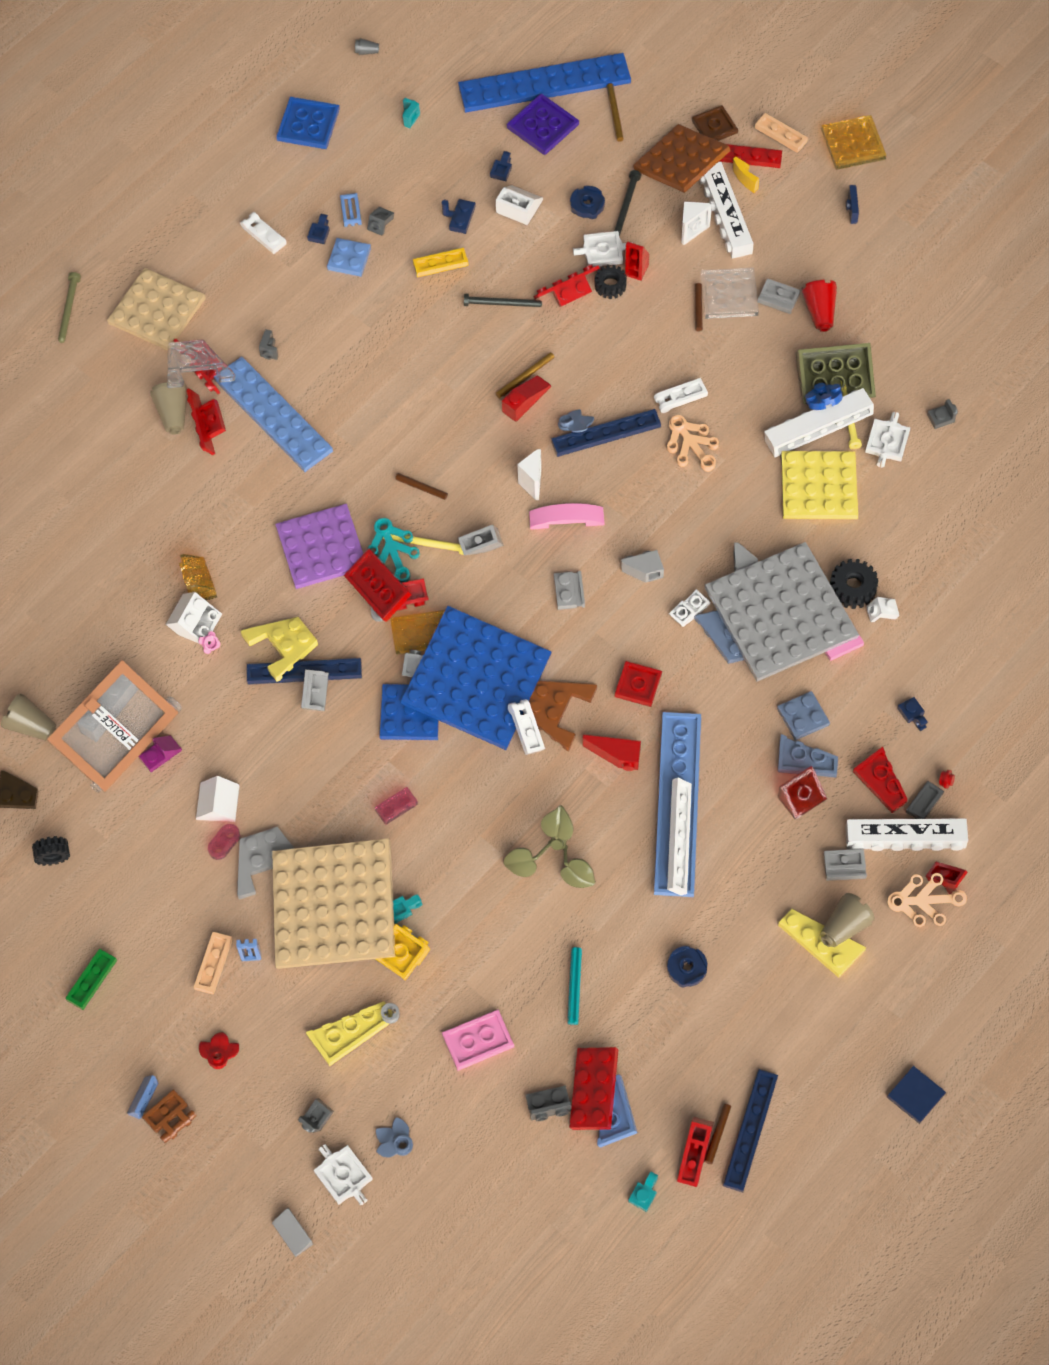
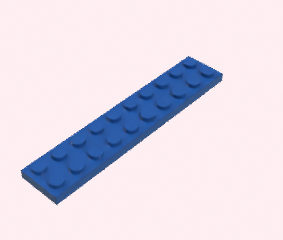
(548, 80)

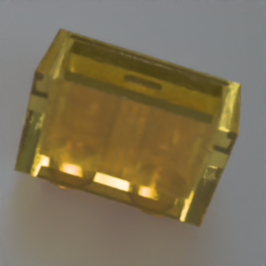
(197, 576)

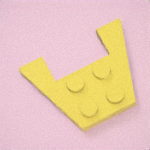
(289, 638)

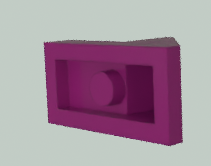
(162, 751)

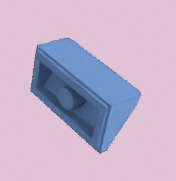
(143, 1097)

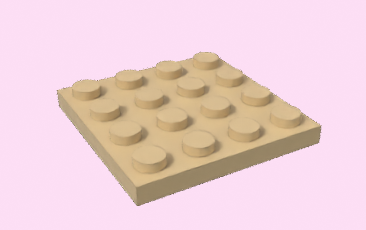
(156, 308)

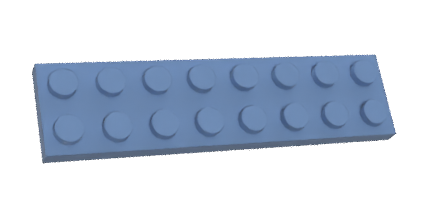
(275, 415)

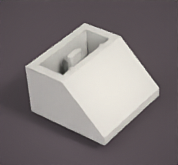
(517, 204)
(193, 617)

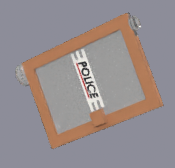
(113, 726)

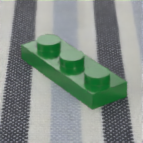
(91, 979)

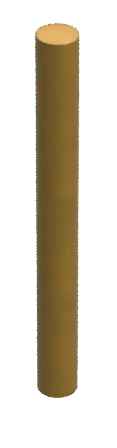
(615, 114)
(519, 379)

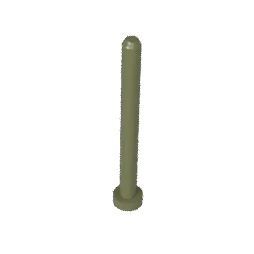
(74, 278)

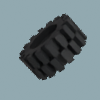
(610, 273)
(51, 851)

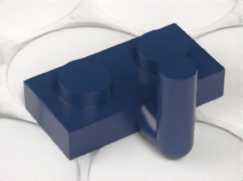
(461, 216)

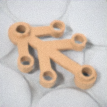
(691, 441)
(923, 900)

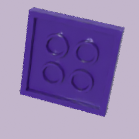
(543, 124)

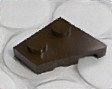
(16, 792)

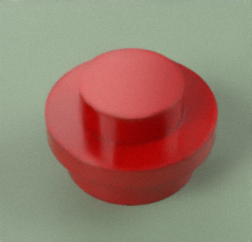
(946, 779)

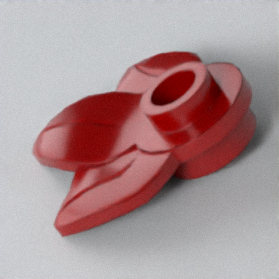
(217, 1048)

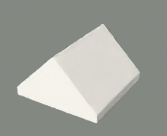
(695, 220)
(530, 474)
(217, 800)

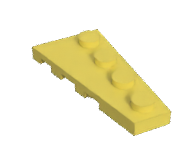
(807, 934)
(343, 1036)

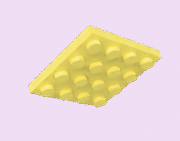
(819, 485)

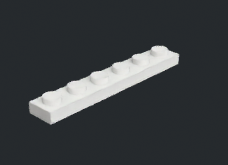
(679, 836)

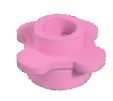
(209, 647)

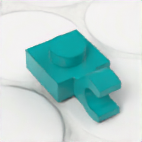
(403, 908)
(643, 1194)

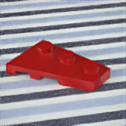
(880, 779)

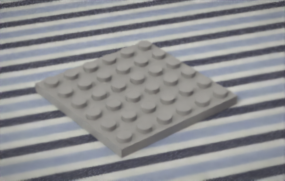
(781, 611)

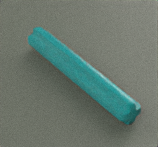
(574, 986)

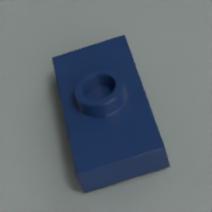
(852, 204)

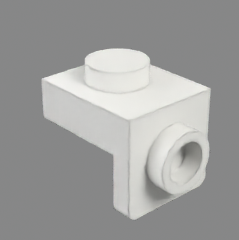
(882, 608)

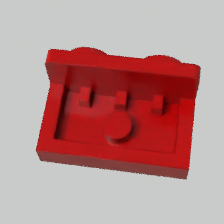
(418, 591)

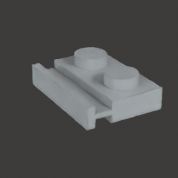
(779, 296)
(569, 590)
(845, 864)

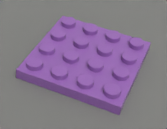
(320, 545)

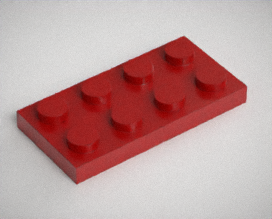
(377, 585)
(594, 1088)

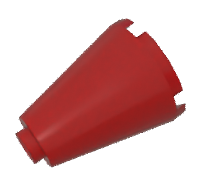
(821, 302)

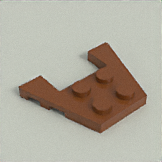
(550, 703)

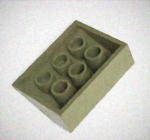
(831, 364)

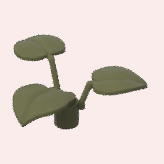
(559, 827)

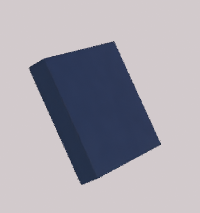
(916, 1094)

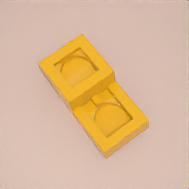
(742, 172)

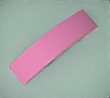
(566, 513)

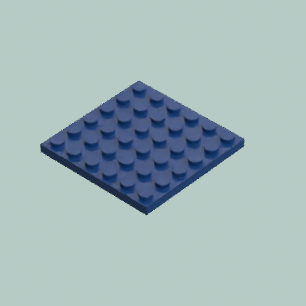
(474, 675)

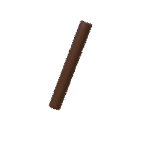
(698, 307)
(421, 486)
(717, 1134)

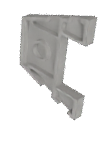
(256, 857)

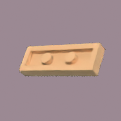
(781, 132)
(213, 963)

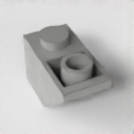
(644, 567)

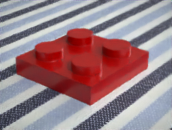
(638, 684)

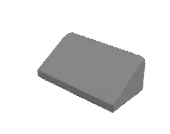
(292, 1232)

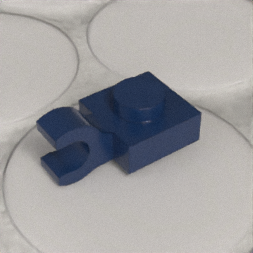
(502, 168)
(319, 232)
(912, 711)

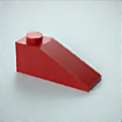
(636, 261)
(524, 397)
(617, 751)
(695, 1151)

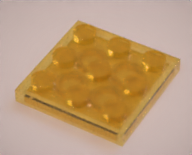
(853, 142)

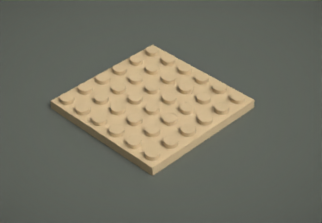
(333, 903)

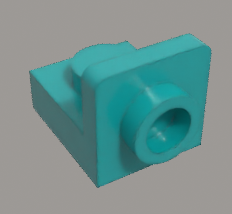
(411, 112)

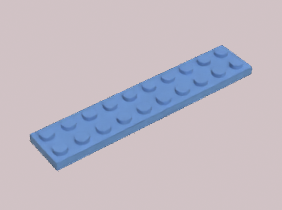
(678, 760)

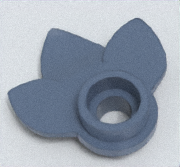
(575, 422)
(392, 1137)

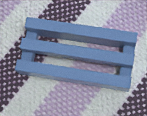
(352, 221)
(247, 945)

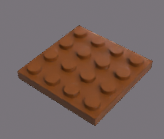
(681, 158)

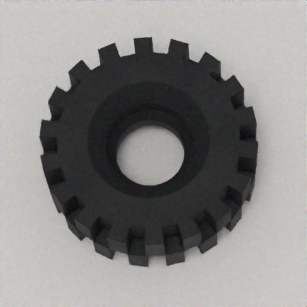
(850, 595)

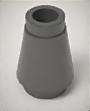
(366, 47)

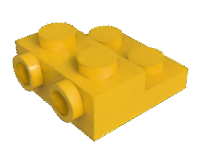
(408, 952)

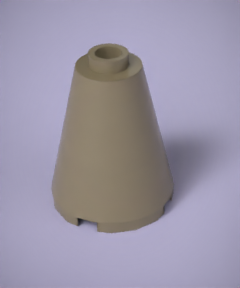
(170, 406)
(27, 719)
(846, 920)

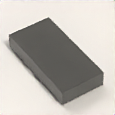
(925, 801)

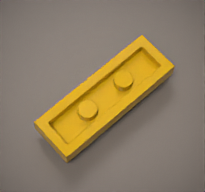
(440, 262)

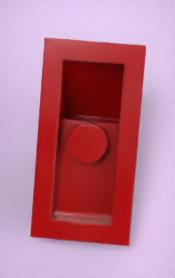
(951, 875)

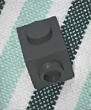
(316, 1116)

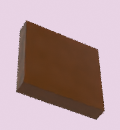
(715, 123)

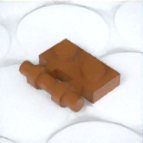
(165, 1111)

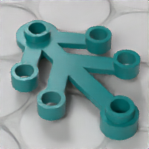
(392, 546)

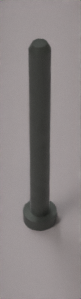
(634, 177)
(501, 301)

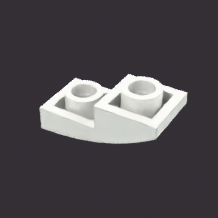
(692, 606)

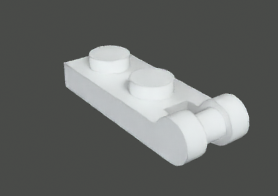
(263, 233)
(681, 395)
(526, 727)

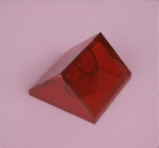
(802, 793)

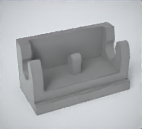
(314, 690)

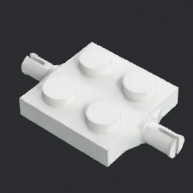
(602, 249)
(887, 439)
(343, 1174)

